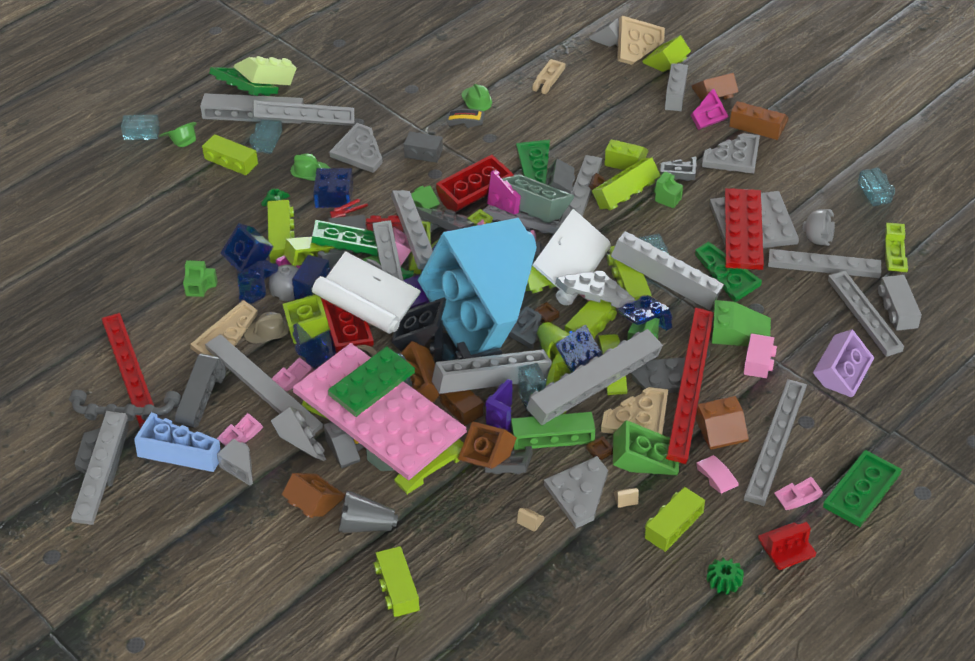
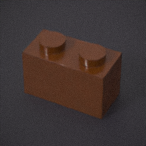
(463, 405)

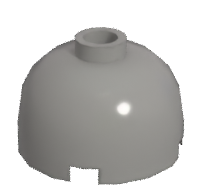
(819, 227)
(281, 282)

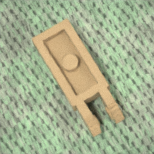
(548, 75)

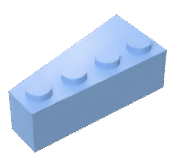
(176, 445)

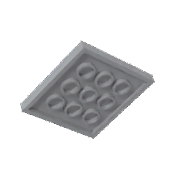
(776, 222)

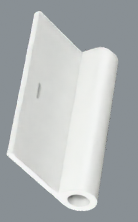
(579, 252)
(367, 292)

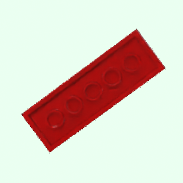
(743, 229)

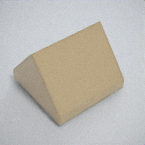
(626, 497)
(529, 519)

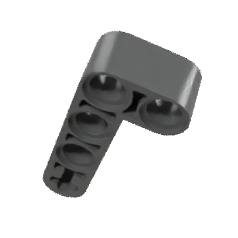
(205, 373)

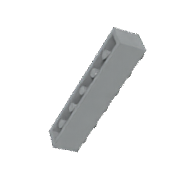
(237, 106)
(667, 270)
(485, 371)

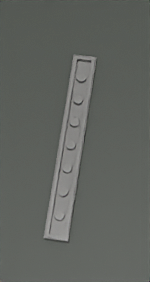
(257, 379)
(775, 443)

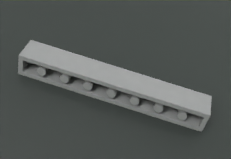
(593, 377)

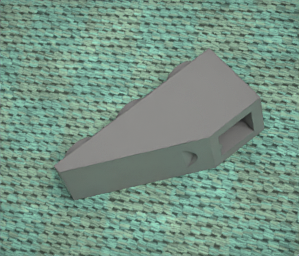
(293, 428)

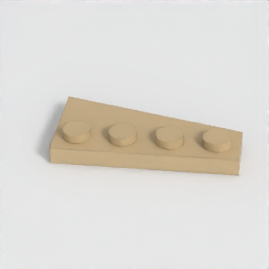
(230, 326)

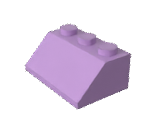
(844, 363)

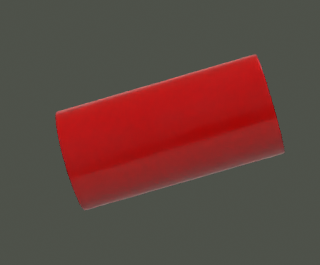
(469, 183)
(346, 327)

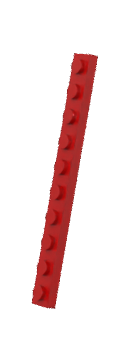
(690, 386)

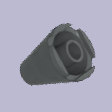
(365, 515)

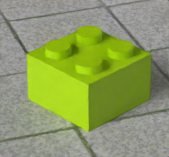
(308, 314)

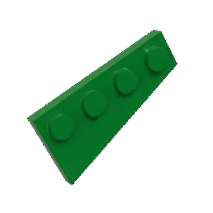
(534, 159)
(736, 281)

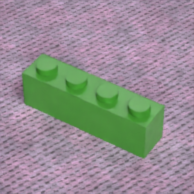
(560, 431)

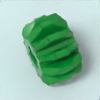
(725, 575)

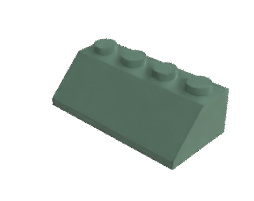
(540, 199)

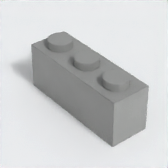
(676, 87)
(899, 302)

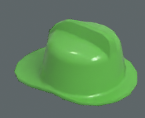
(477, 98)
(183, 135)
(305, 166)

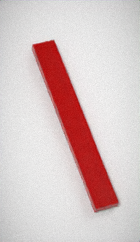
(127, 363)

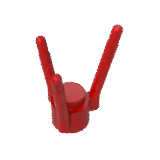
(340, 212)

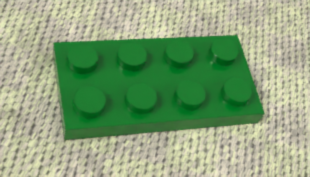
(235, 78)
(344, 237)
(371, 381)
(862, 488)

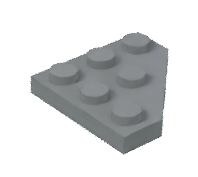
(358, 149)
(734, 155)
(595, 287)
(579, 490)

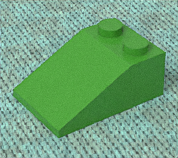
(735, 323)
(642, 450)

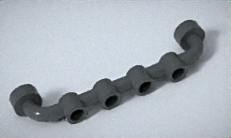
(78, 398)

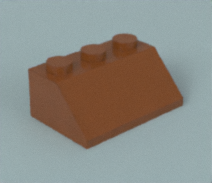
(758, 120)
(424, 368)

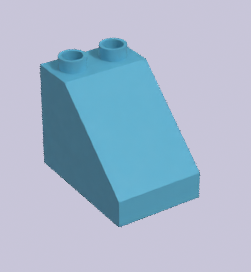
(482, 278)

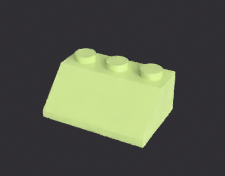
(267, 70)

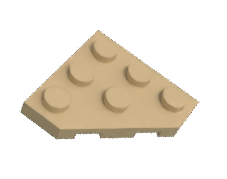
(637, 39)
(644, 410)

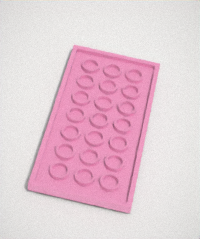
(398, 428)

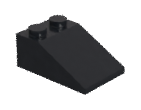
(419, 324)

